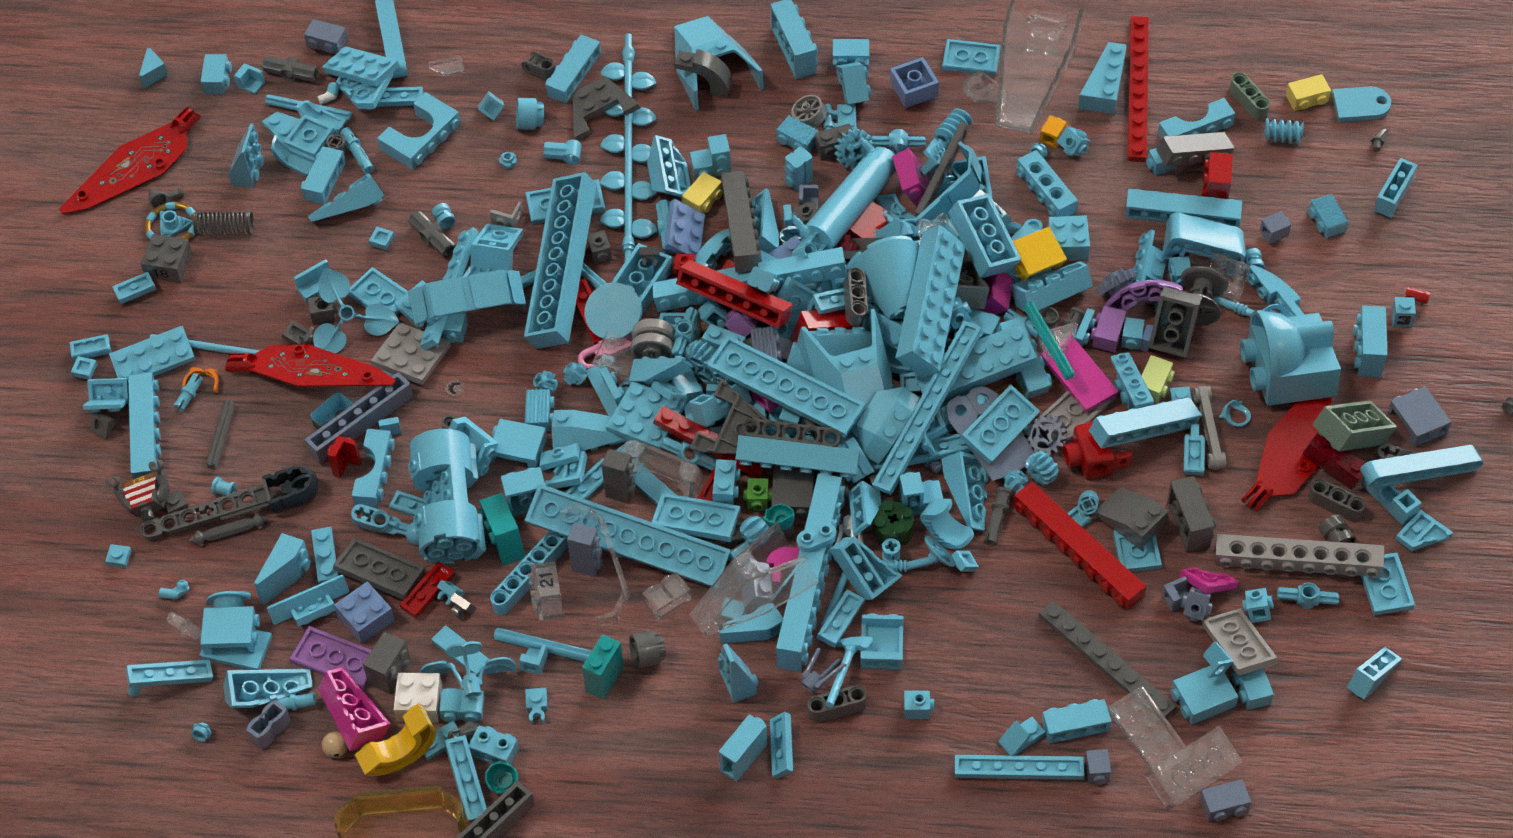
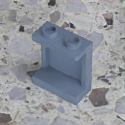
(1420, 415)

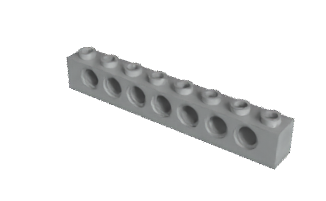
(1308, 549)

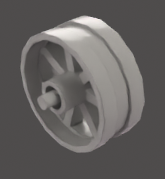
(808, 109)

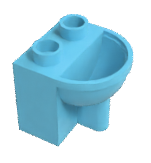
(1291, 357)

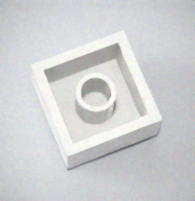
(418, 689)

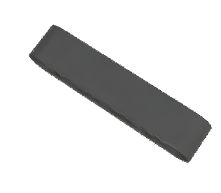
(782, 427)

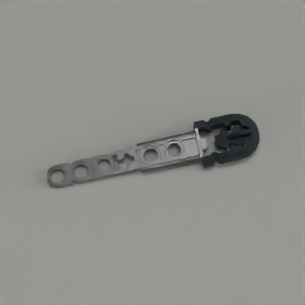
(298, 483)

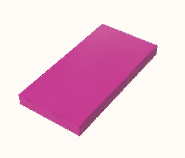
(1090, 384)

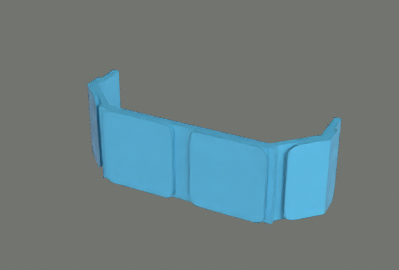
(962, 188)
(466, 294)

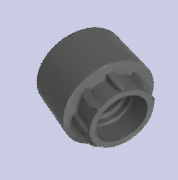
(646, 649)

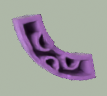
(1139, 291)

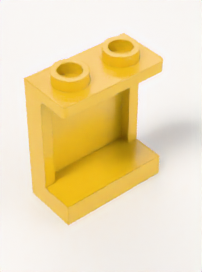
(1038, 253)

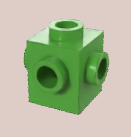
(757, 494)

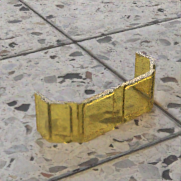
(397, 801)

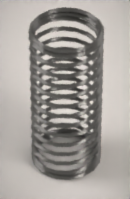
(225, 224)

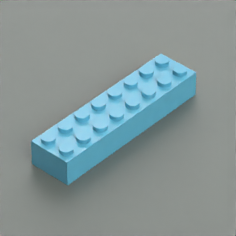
(930, 301)

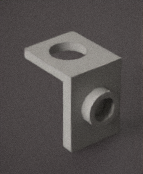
(507, 220)

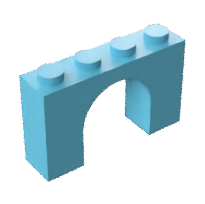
(414, 150)

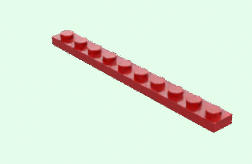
(1138, 89)

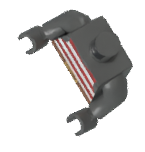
(144, 493)

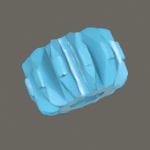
(1042, 468)

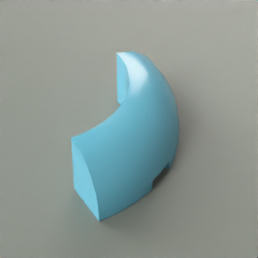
(717, 245)

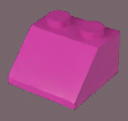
(999, 293)

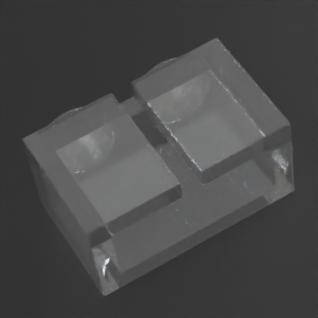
(667, 596)

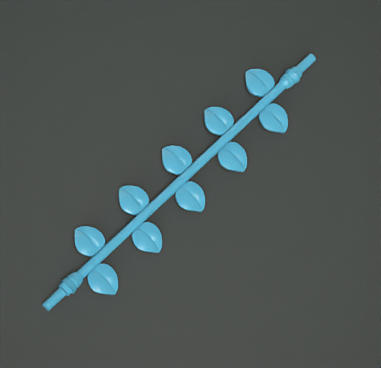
(616, 143)

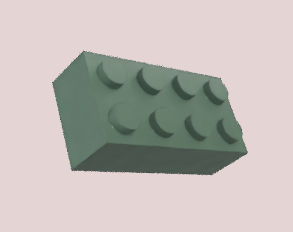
(1354, 425)

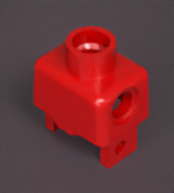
(1091, 458)

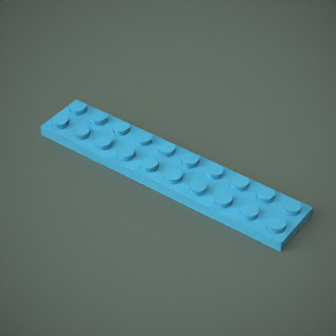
(633, 537)

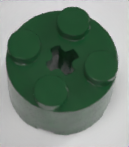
(893, 521)

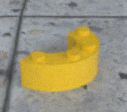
(400, 749)

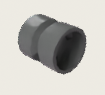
(1335, 530)

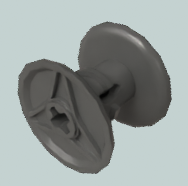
(1208, 284)

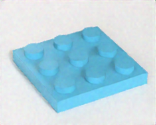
(636, 414)

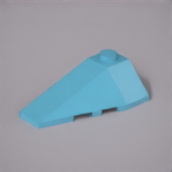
(360, 194)
(259, 687)

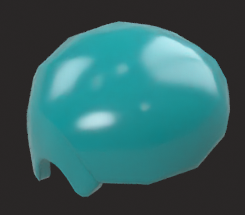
(780, 513)
(501, 777)

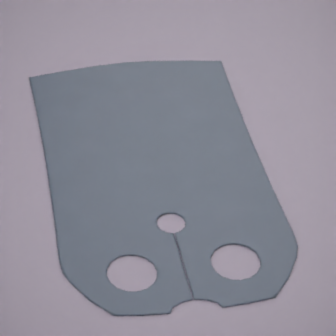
(1012, 457)

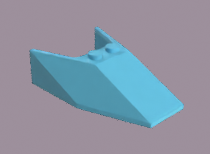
(709, 37)
(853, 373)

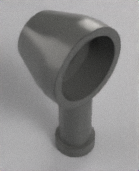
(157, 197)

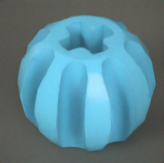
(753, 528)

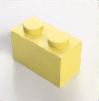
(1308, 92)
(703, 193)

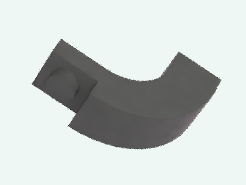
(710, 68)

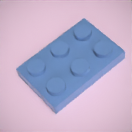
(684, 229)

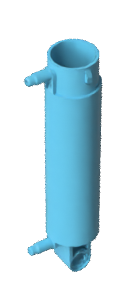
(846, 202)

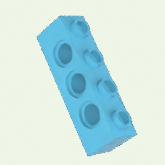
(1046, 185)

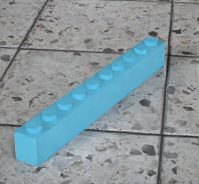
(819, 267)

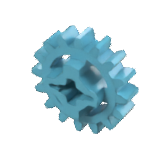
(850, 149)

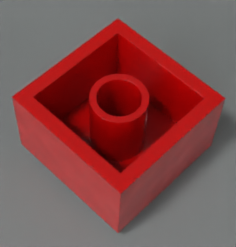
(1217, 175)

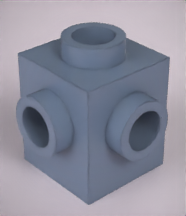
(1199, 598)

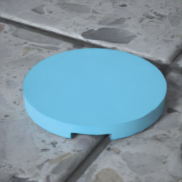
(614, 309)

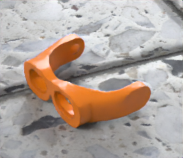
(207, 372)

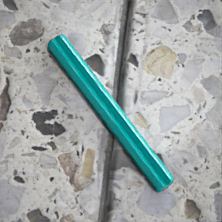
(1049, 340)

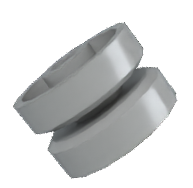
(652, 339)

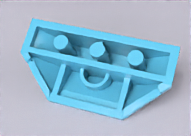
(667, 168)
(884, 421)

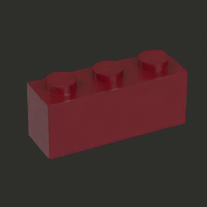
(1339, 464)

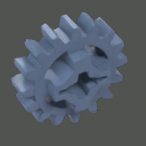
(1116, 281)
(1052, 430)

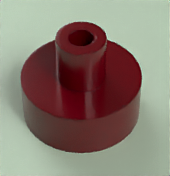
(847, 245)

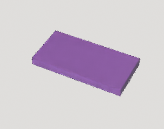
(325, 652)

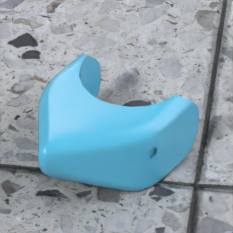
(943, 526)

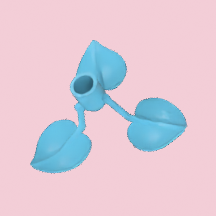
(334, 286)
(470, 683)

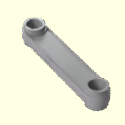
(1203, 396)

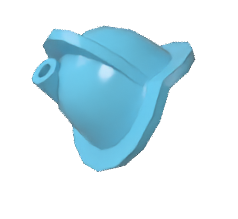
(228, 599)

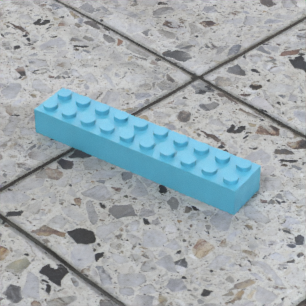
(560, 261)
(801, 610)

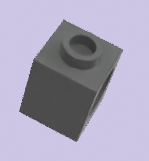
(322, 311)

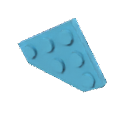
(361, 94)

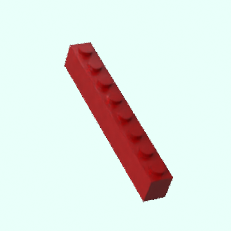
(1079, 546)

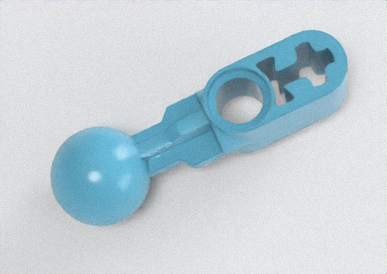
(391, 526)

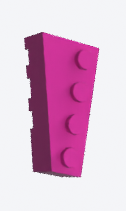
(352, 710)

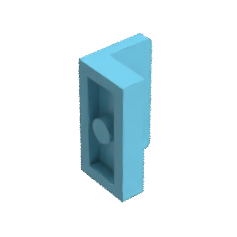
(307, 281)

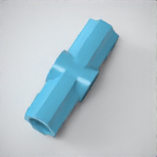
(662, 209)

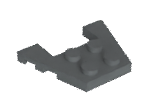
(596, 99)
(728, 436)

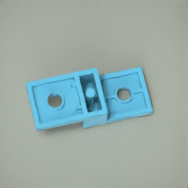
(493, 249)

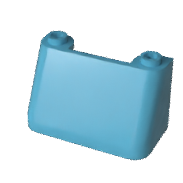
(1202, 237)

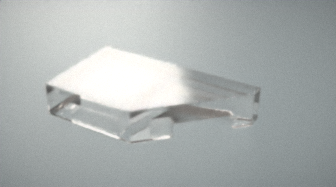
(448, 66)

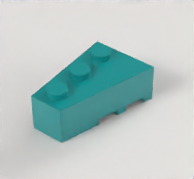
(502, 529)

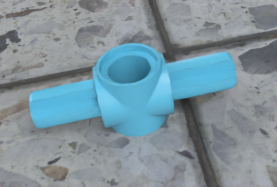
(898, 141)
(684, 332)
(679, 449)
(1307, 589)

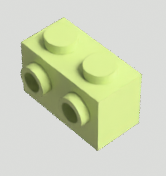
(1156, 376)

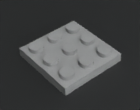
(404, 355)

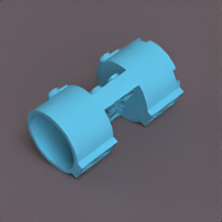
(444, 467)

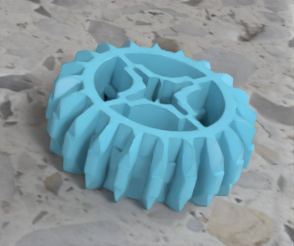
(699, 355)

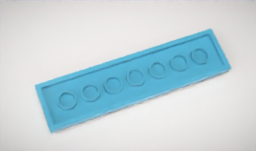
(786, 386)

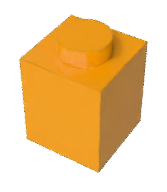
(1052, 131)

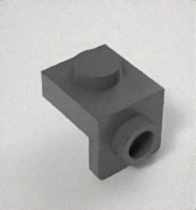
(297, 334)

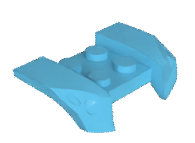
(306, 138)

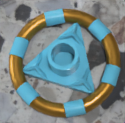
(169, 221)

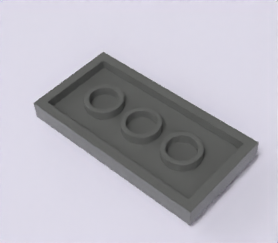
(379, 568)

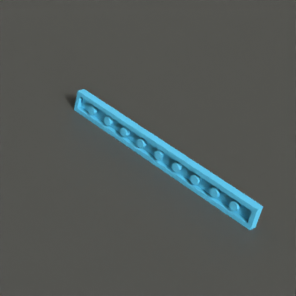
(927, 408)

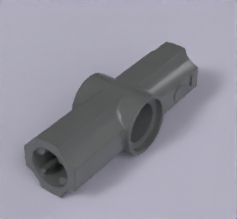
(290, 68)
(431, 233)

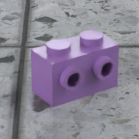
(740, 322)
(1109, 329)

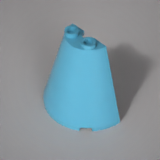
(889, 272)

